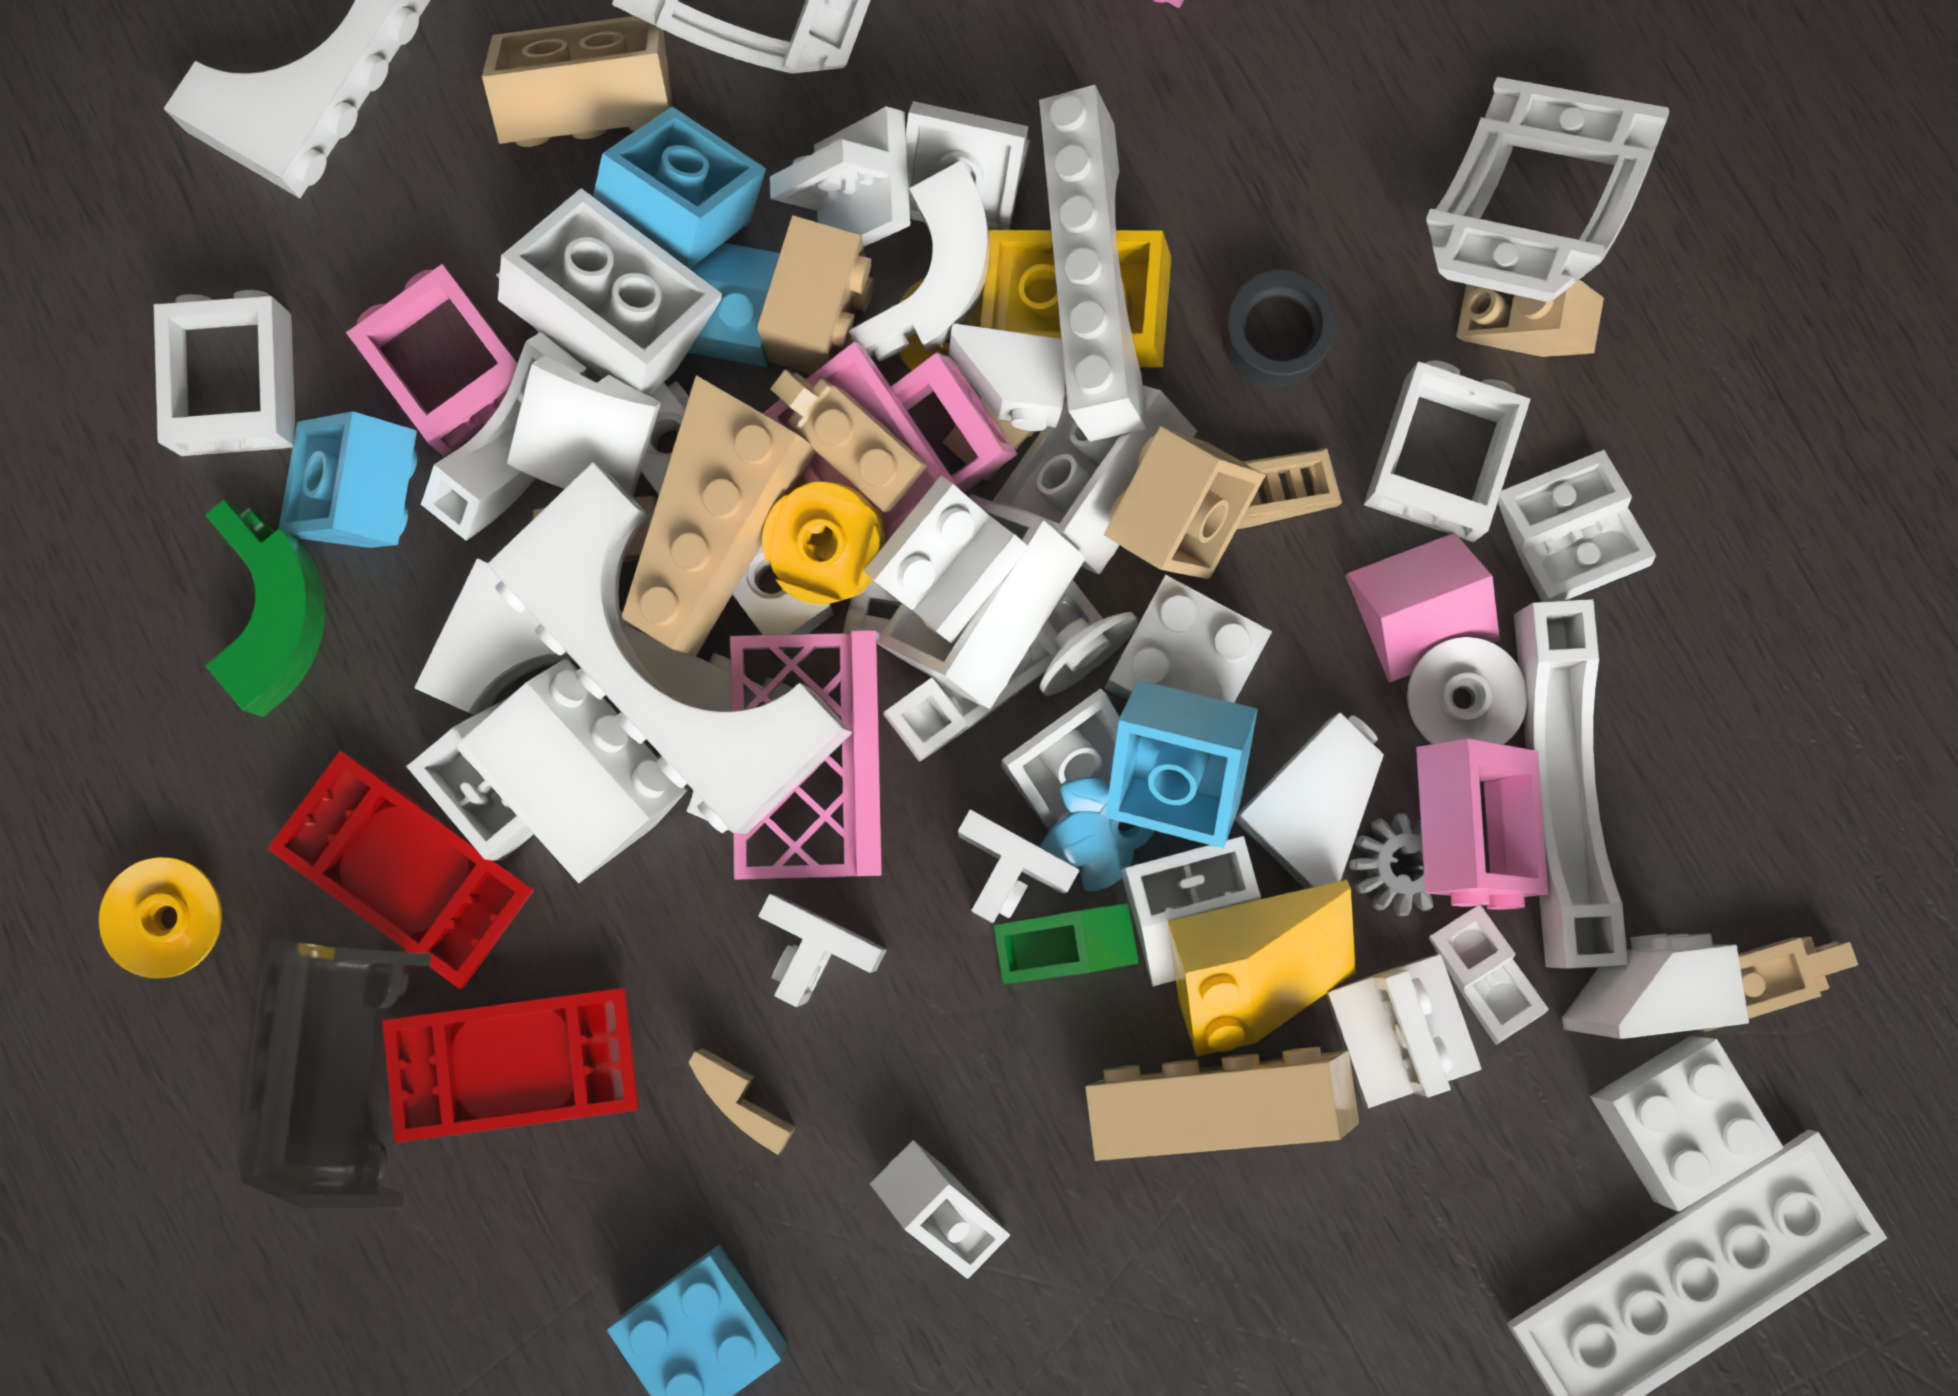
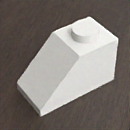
(1013, 373)
(939, 1210)

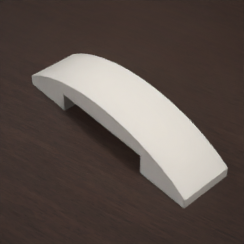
(938, 715)

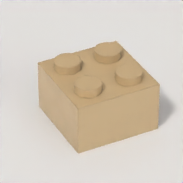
(814, 295)
(1182, 504)

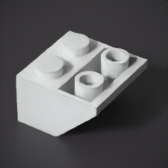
(467, 796)
(1184, 887)

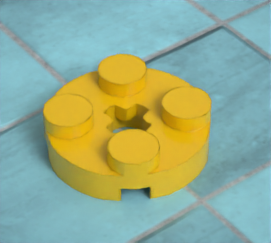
(794, 559)

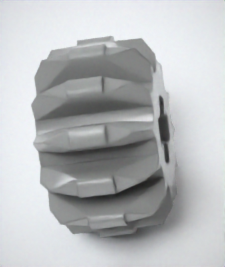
(1380, 876)

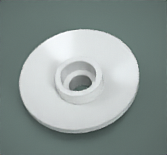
(1085, 649)
(1486, 674)

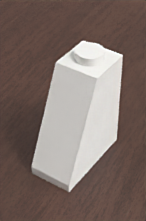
(1316, 802)

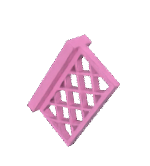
(859, 753)

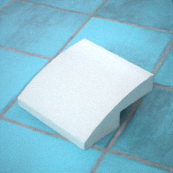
(576, 422)
(1575, 528)

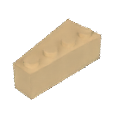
(710, 515)
(1224, 1106)

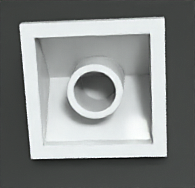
(1066, 750)

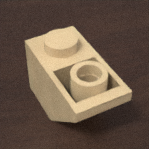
(1530, 325)

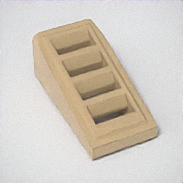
(1277, 506)

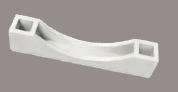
(1094, 322)
(1560, 667)

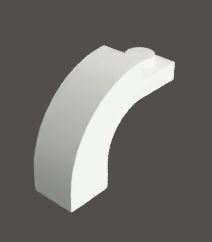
(956, 273)
(475, 481)

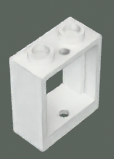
(232, 432)
(1431, 506)

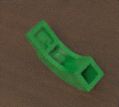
(286, 618)

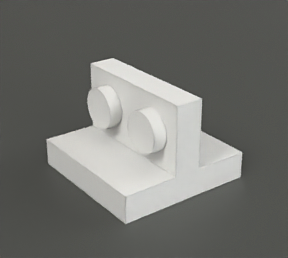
(989, 148)
(854, 178)
(946, 559)
(1015, 856)
(803, 964)
(1403, 1031)

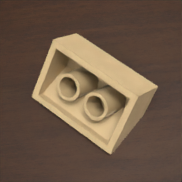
(576, 80)

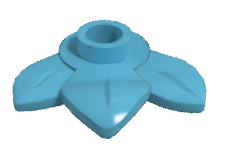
(1090, 838)

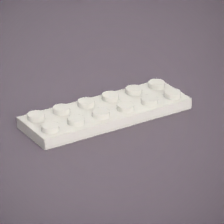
(1700, 1276)

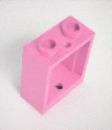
(469, 408)
(967, 410)
(1454, 828)

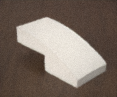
(1487, 974)

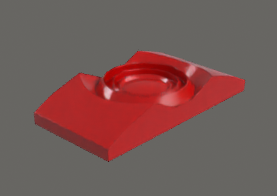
(401, 868)
(510, 1065)

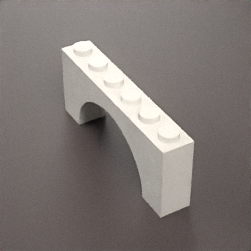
(294, 115)
(568, 578)
(493, 645)

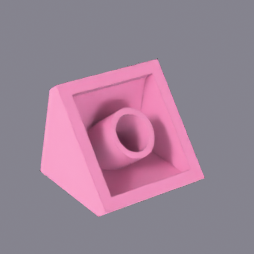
(1424, 601)

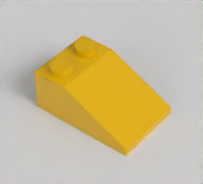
(1023, 287)
(1260, 963)

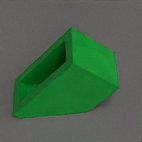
(1066, 944)

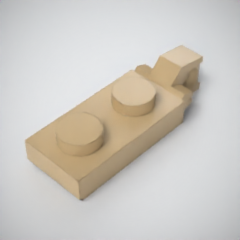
(850, 439)
(1789, 972)

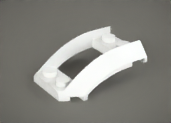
(819, 41)
(1556, 123)

